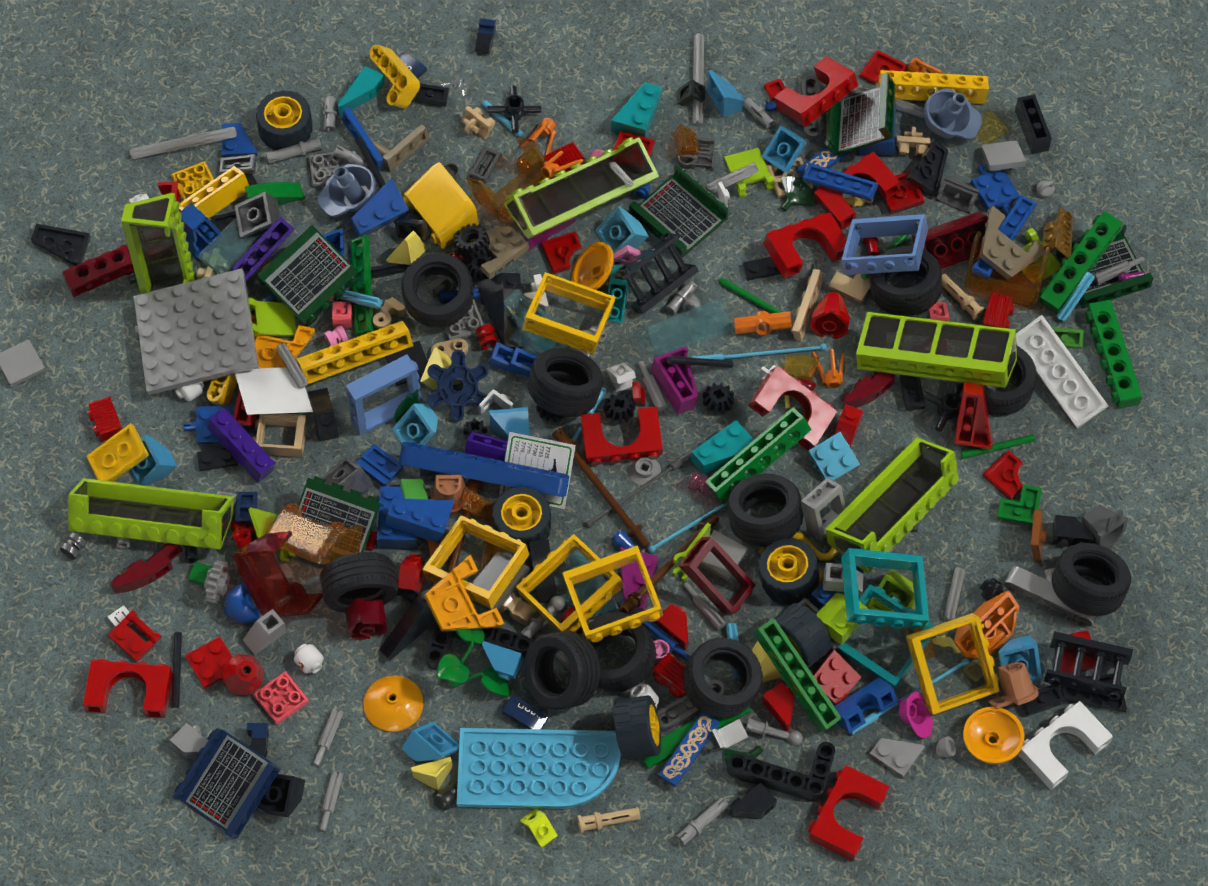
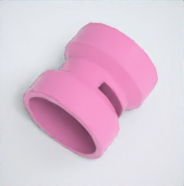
(336, 336)
(661, 648)

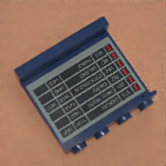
(227, 782)

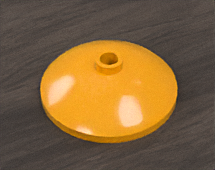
(593, 265)
(396, 714)
(994, 724)

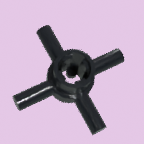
(514, 109)
(944, 410)

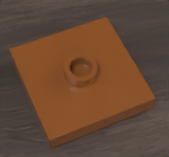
(1038, 536)

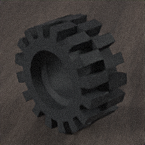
(475, 248)

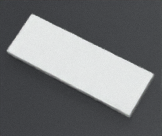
(1060, 372)

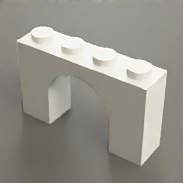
(1076, 721)

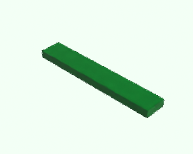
(361, 262)
(671, 741)

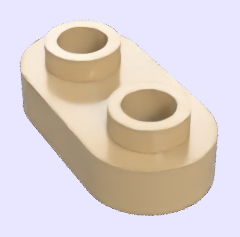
(450, 346)

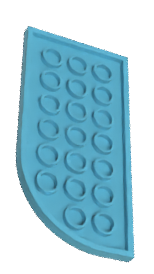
(534, 767)

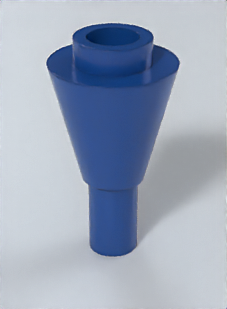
(643, 191)
(621, 539)

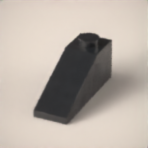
(324, 414)

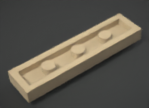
(809, 299)

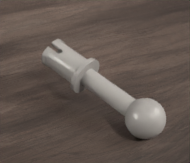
(555, 604)
(793, 737)

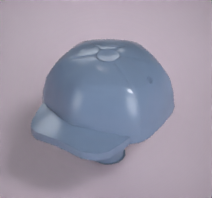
(951, 115)
(347, 190)

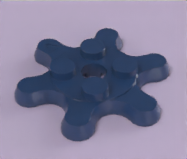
(469, 385)

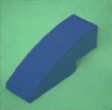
(511, 360)

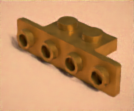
(1059, 233)

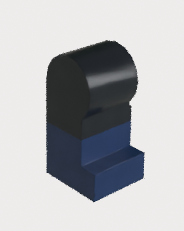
(485, 35)
(260, 736)

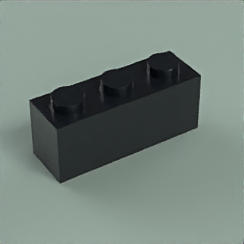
(1033, 124)

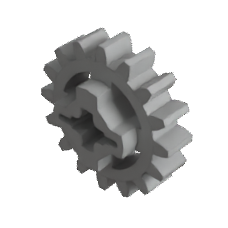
(217, 581)

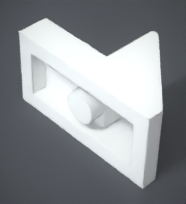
(534, 286)
(621, 376)

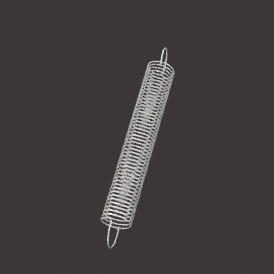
(620, 176)

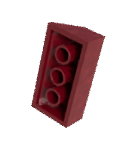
(954, 240)

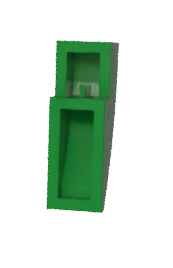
(282, 191)

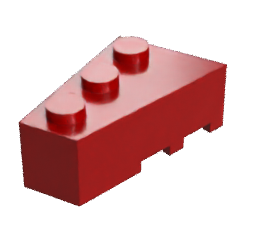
(973, 419)

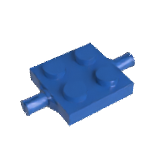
(995, 189)
(203, 415)

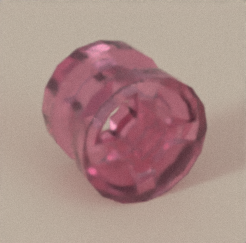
(698, 483)

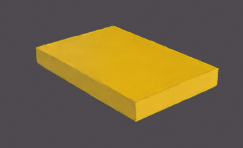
(118, 454)

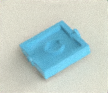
(833, 457)

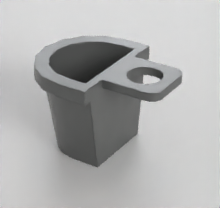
(1105, 525)

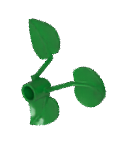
(456, 673)

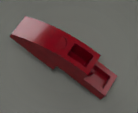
(868, 389)
(141, 574)

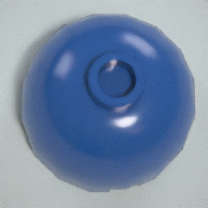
(239, 605)

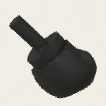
(445, 796)

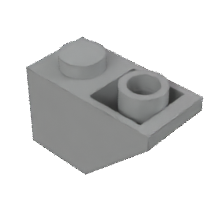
(834, 578)
(264, 632)
(188, 741)

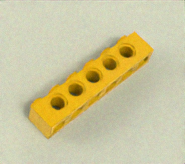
(921, 86)
(355, 352)

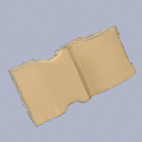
(390, 307)
(517, 609)

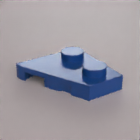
(238, 145)

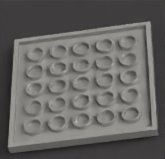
(195, 331)

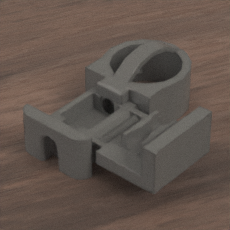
(703, 158)

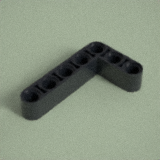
(496, 635)
(786, 775)

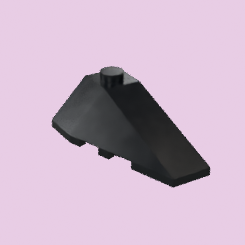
(493, 294)
(411, 626)
(283, 796)

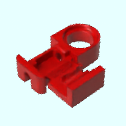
(242, 533)

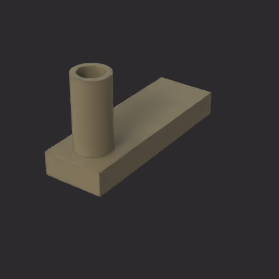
(404, 149)

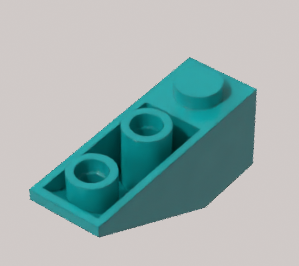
(365, 87)
(618, 289)

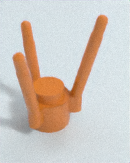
(918, 66)
(545, 128)
(550, 169)
(832, 378)

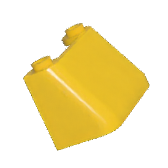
(441, 204)

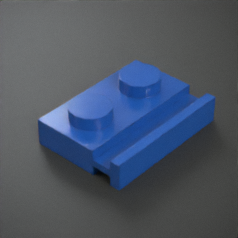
(379, 465)

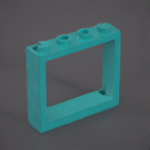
(889, 561)
(895, 605)

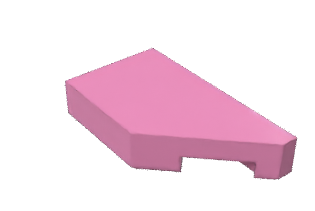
(626, 255)

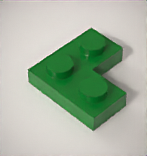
(1021, 511)

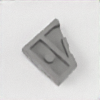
(896, 754)

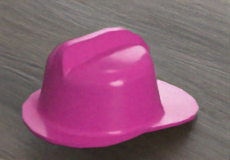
(916, 713)

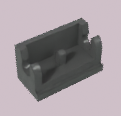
(957, 195)

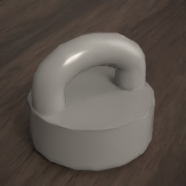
(1045, 189)
(690, 303)
(946, 747)

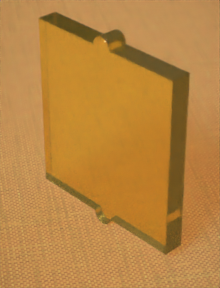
(991, 128)
(801, 366)

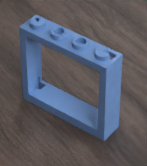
(884, 227)
(375, 382)

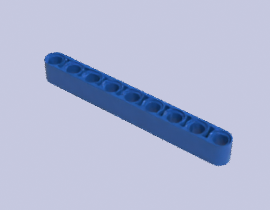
(483, 469)

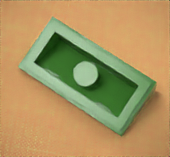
(1070, 337)
(413, 489)

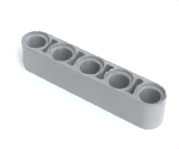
(1042, 592)

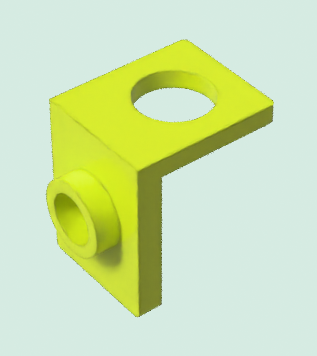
(540, 827)

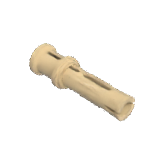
(966, 302)
(633, 814)

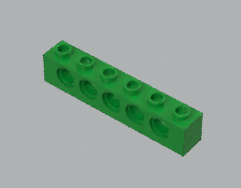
(1103, 222)
(1105, 312)
(759, 453)
(797, 675)

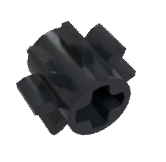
(476, 426)
(991, 588)

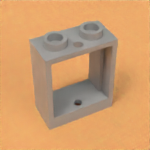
(830, 493)

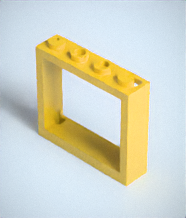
(562, 333)
(464, 525)
(553, 560)
(603, 566)
(922, 671)

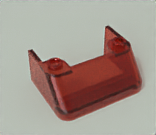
(268, 582)

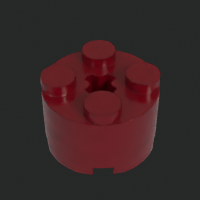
(366, 619)

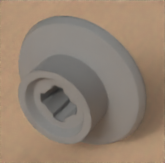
(640, 476)

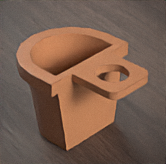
(448, 488)
(1015, 686)

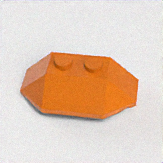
(999, 622)

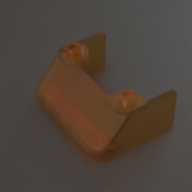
(529, 167)
(1021, 287)
(315, 540)

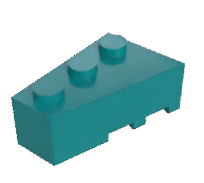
(639, 111)
(720, 448)

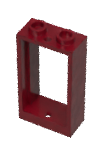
(695, 557)

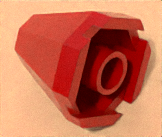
(830, 317)
(239, 682)

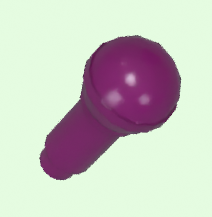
(1125, 276)

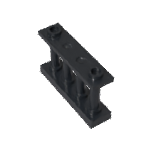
(670, 282)
(1091, 648)

